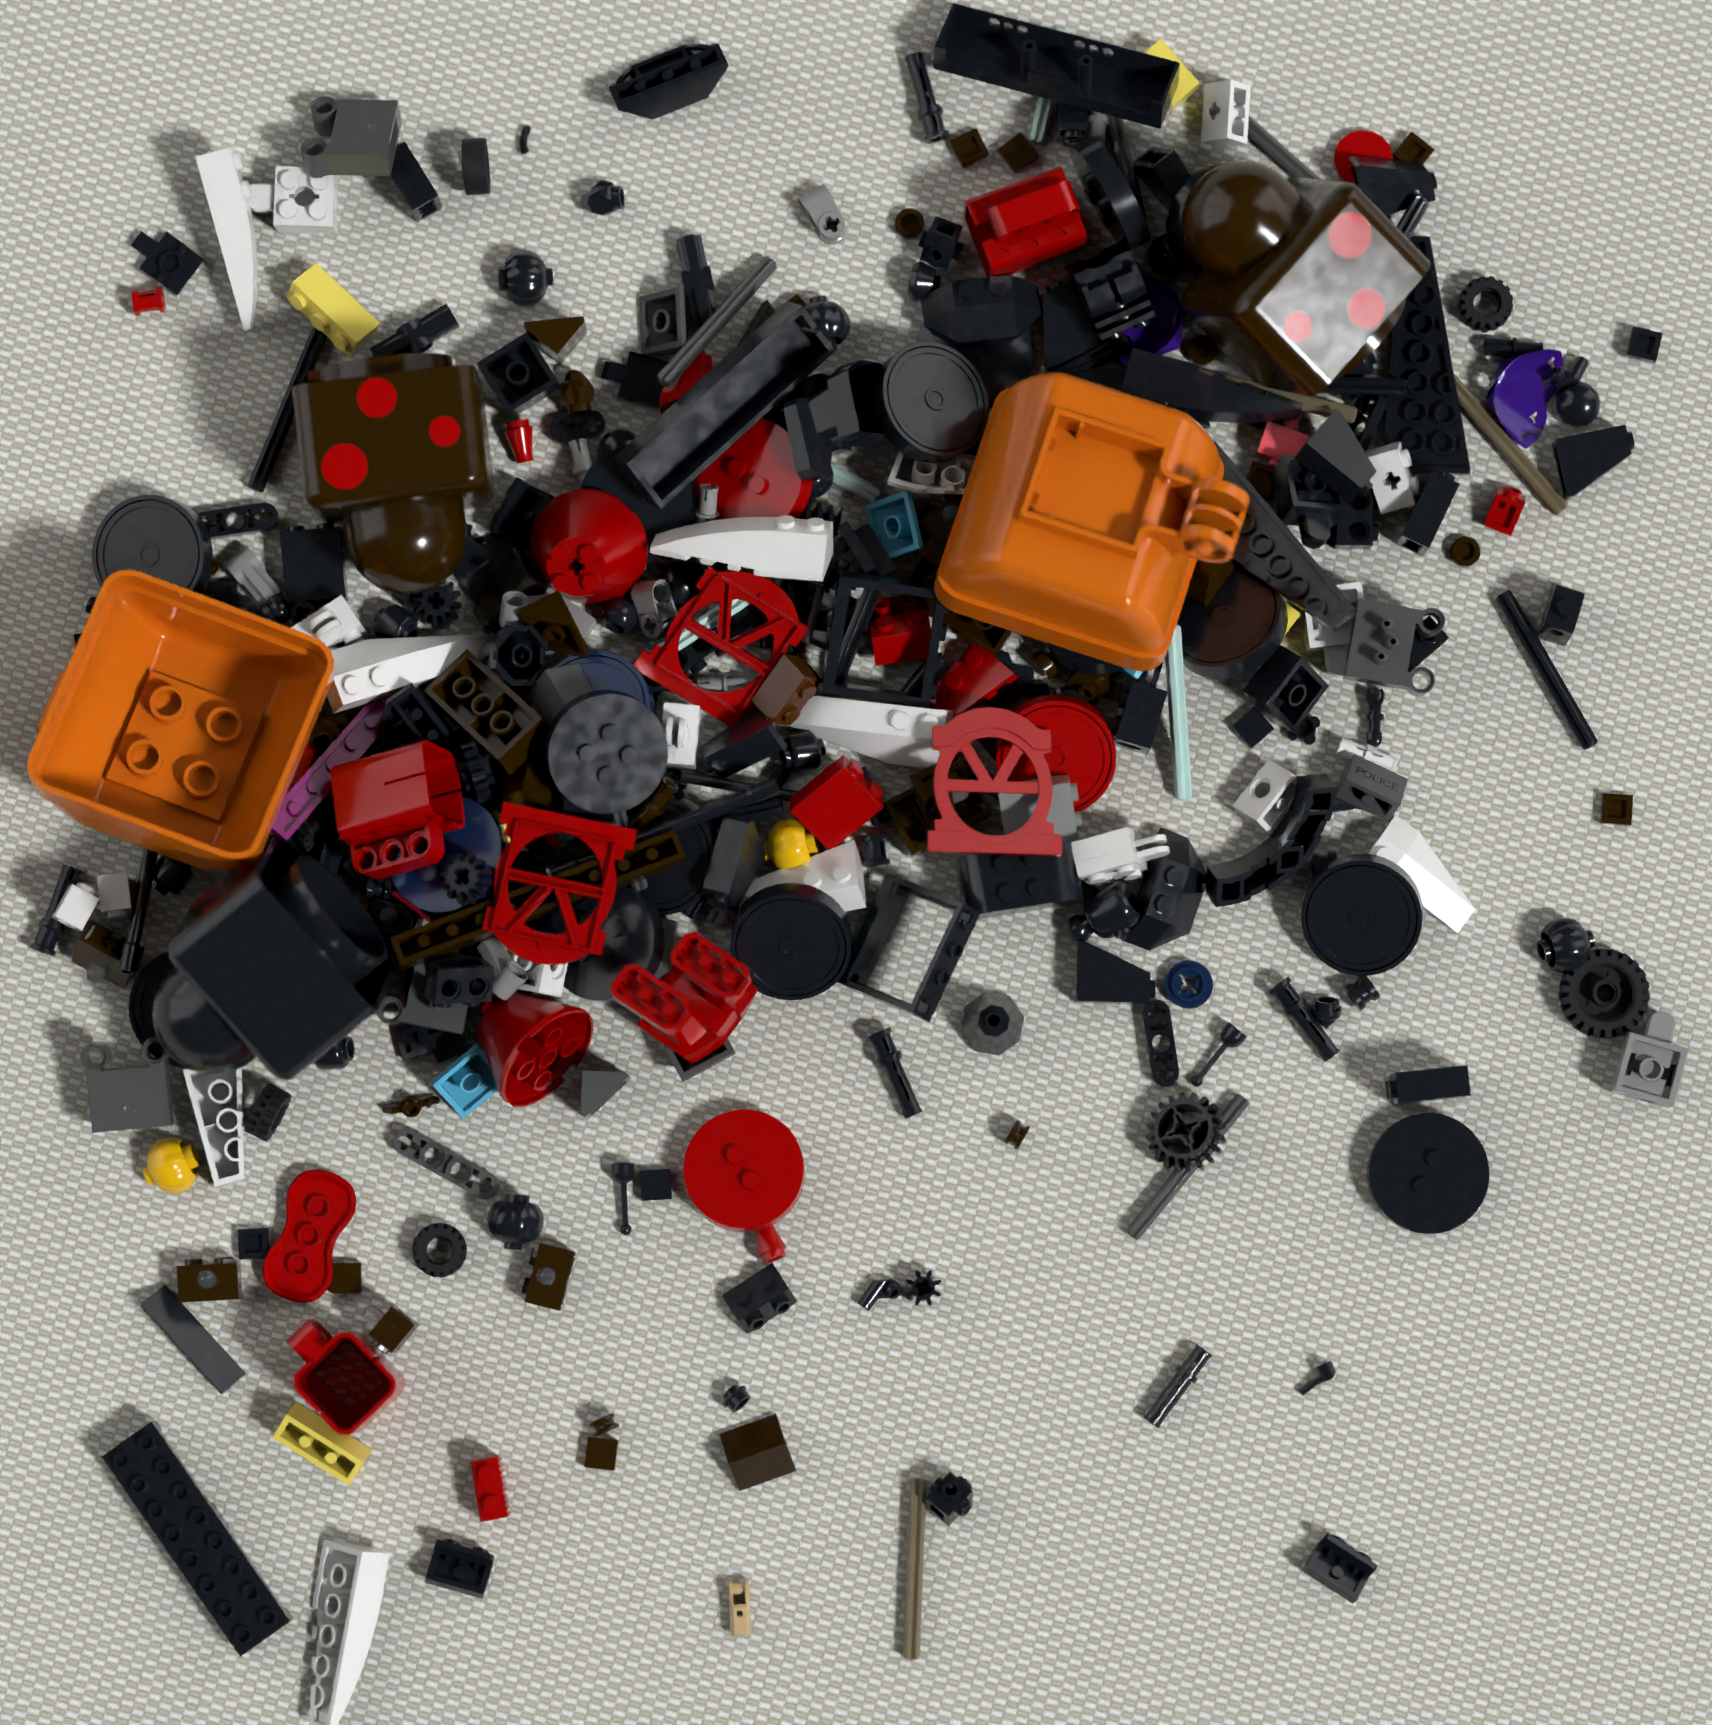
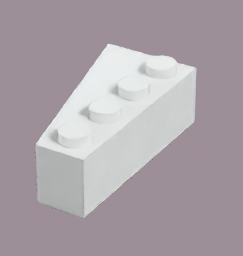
(832, 871)
(219, 1119)

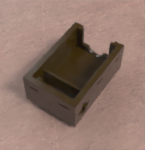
(909, 823)

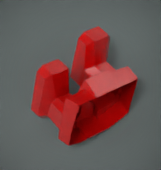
(696, 1000)

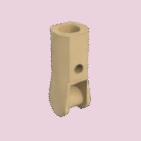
(739, 1612)

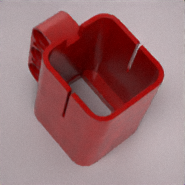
(1025, 223)
(388, 809)
(315, 1347)

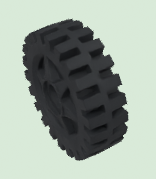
(1627, 1000)

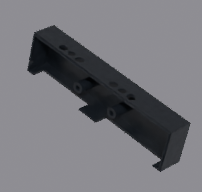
(1055, 68)
(196, 1538)

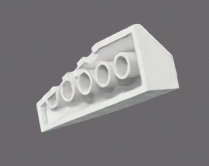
(234, 225)
(767, 544)
(388, 665)
(875, 729)
(347, 1611)

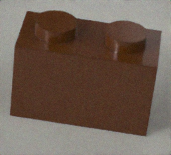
(787, 690)

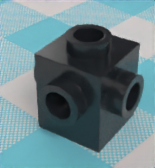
(941, 243)
(950, 1498)

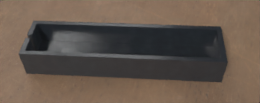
(724, 404)

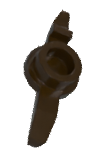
(410, 1105)

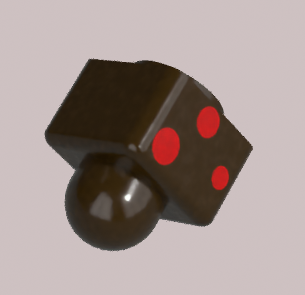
(1293, 273)
(396, 459)

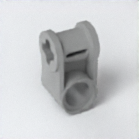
(821, 211)
(653, 605)

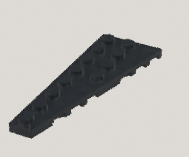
(1429, 413)
(1281, 561)

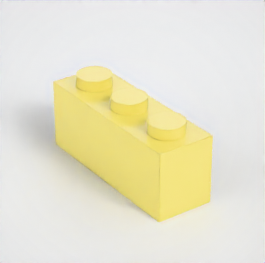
(332, 310)
(321, 1445)

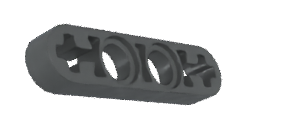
(448, 1160)

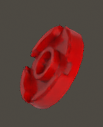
(1361, 144)

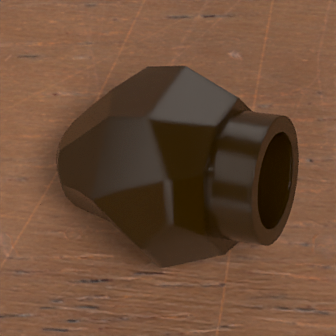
(576, 392)

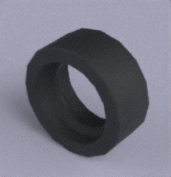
(475, 166)

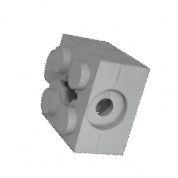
(1649, 1064)

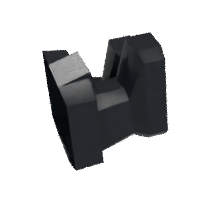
(833, 419)

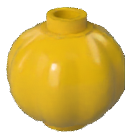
(790, 844)
(172, 1165)

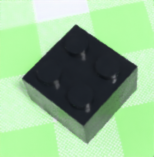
(518, 375)
(1285, 688)

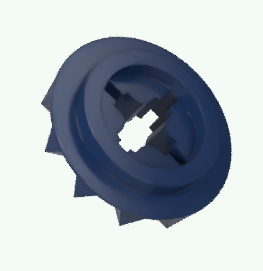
(1190, 970)

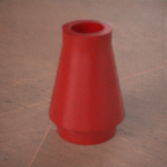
(520, 438)
(769, 1245)

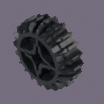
(1197, 1128)

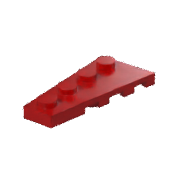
(971, 680)

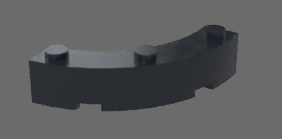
(1281, 852)

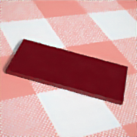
(425, 915)

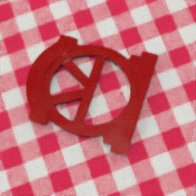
(783, 623)
(524, 826)
(950, 832)

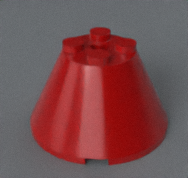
(589, 546)
(532, 1044)

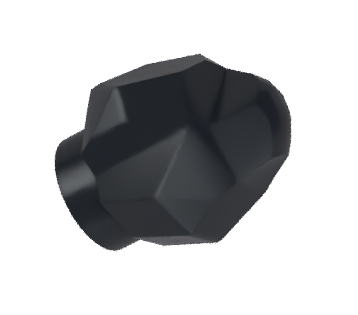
(604, 198)

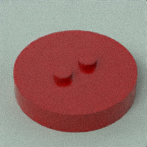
(757, 476)
(1079, 745)
(744, 1170)

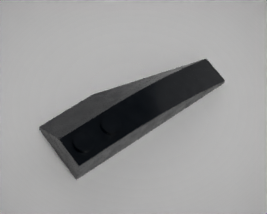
(1200, 395)

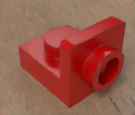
(1505, 509)

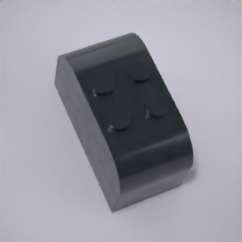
(1018, 882)

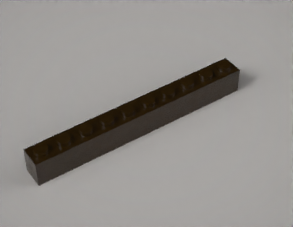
(466, 926)

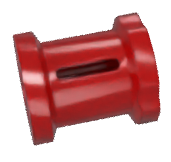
(148, 301)

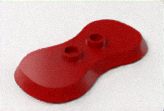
(316, 1213)

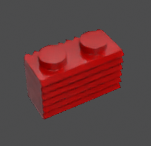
(490, 1488)

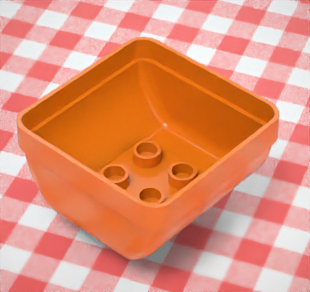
(1088, 519)
(179, 722)

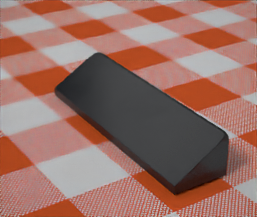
(193, 1339)

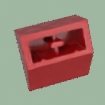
(899, 631)

